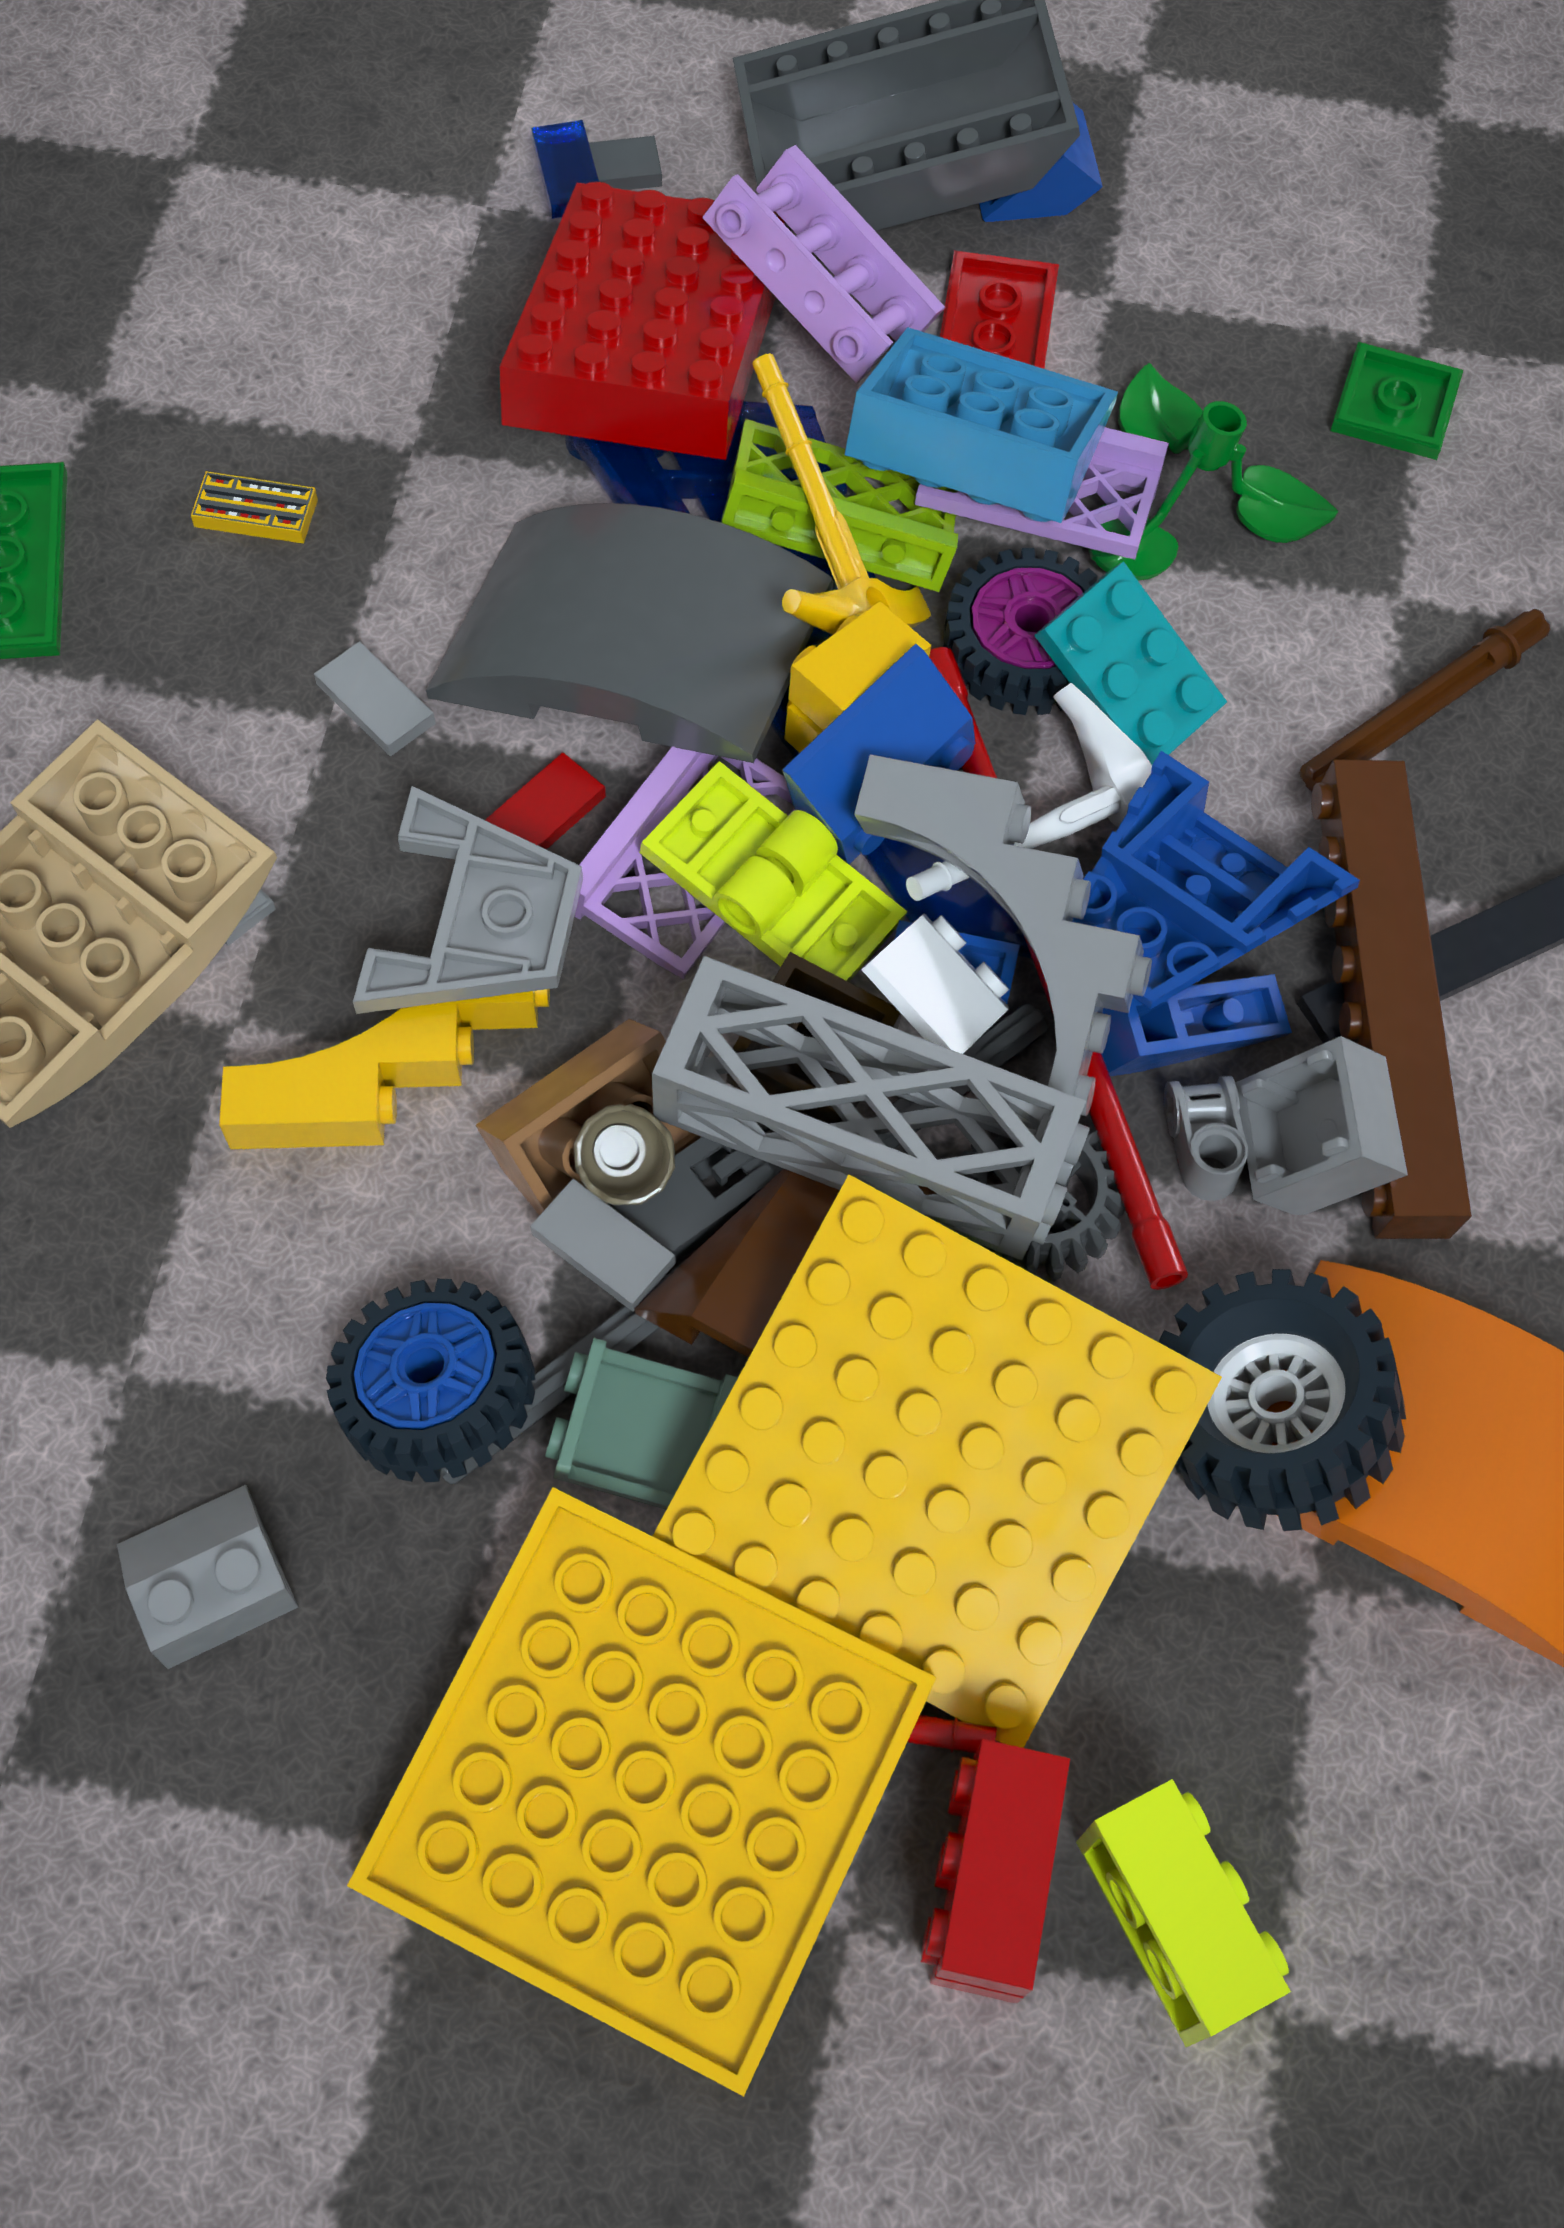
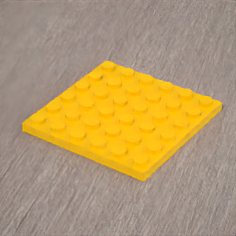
(938, 1457)
(645, 1788)

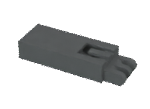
(685, 1210)

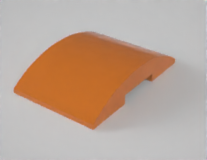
(1480, 1462)

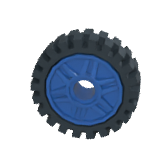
(441, 1423)

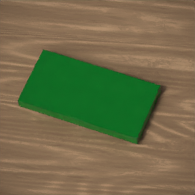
(31, 558)

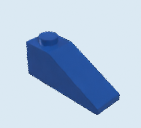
(1195, 1024)

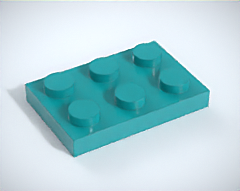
(1131, 663)

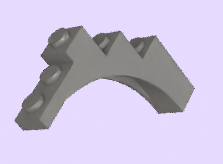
(974, 827)

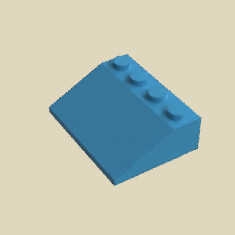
(979, 424)

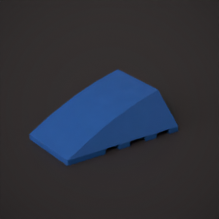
(1196, 885)

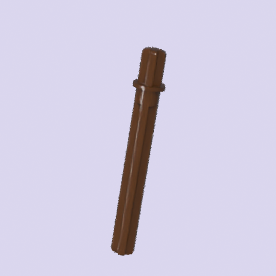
(1498, 649)

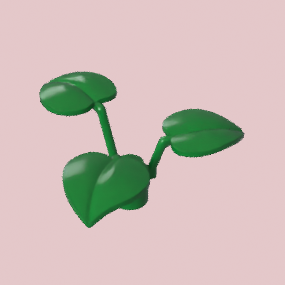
(1271, 500)

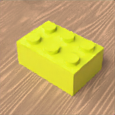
(1183, 1912)

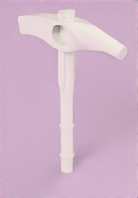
(1115, 774)

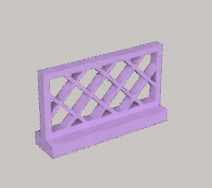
(1119, 463)
(619, 849)

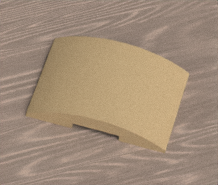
(107, 911)

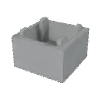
(1320, 1127)

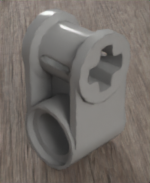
(1207, 1125)

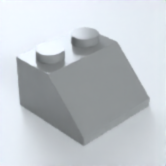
(204, 1578)

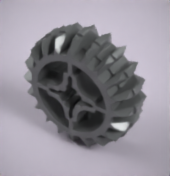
(1073, 1232)

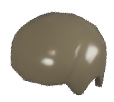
(624, 1155)

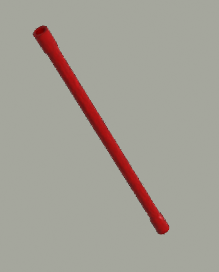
(1150, 1230)

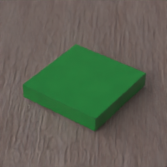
(1397, 400)

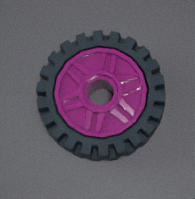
(991, 620)

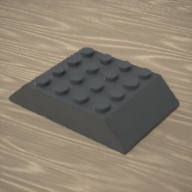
(916, 106)

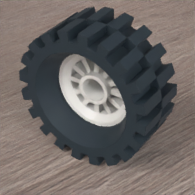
(1336, 1376)

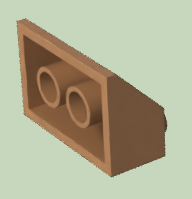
(538, 1128)

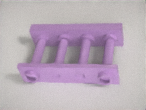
(845, 245)

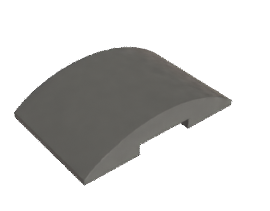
(636, 625)

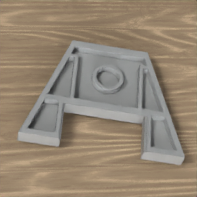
(500, 921)

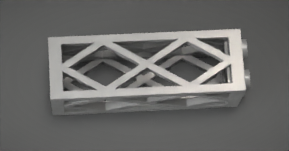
(878, 1065)

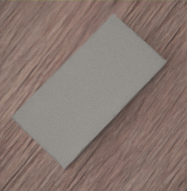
(374, 698)
(603, 1244)

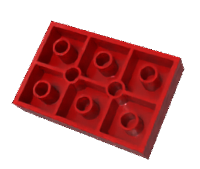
(636, 327)

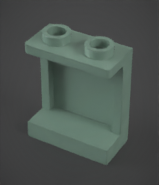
(633, 1424)

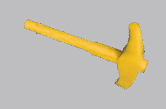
(855, 589)

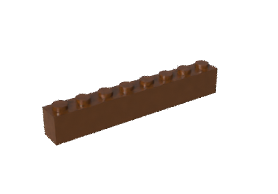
(1393, 990)

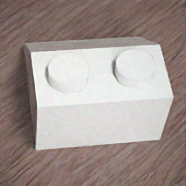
(937, 985)

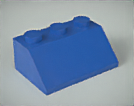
(902, 717)

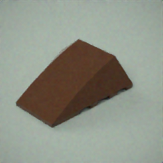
(744, 1267)

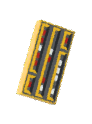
(254, 507)

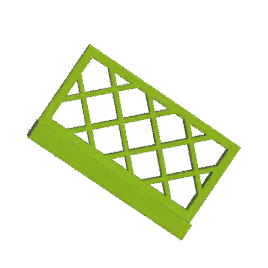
(902, 546)

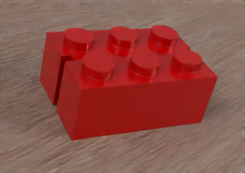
(996, 1871)

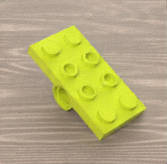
(772, 875)

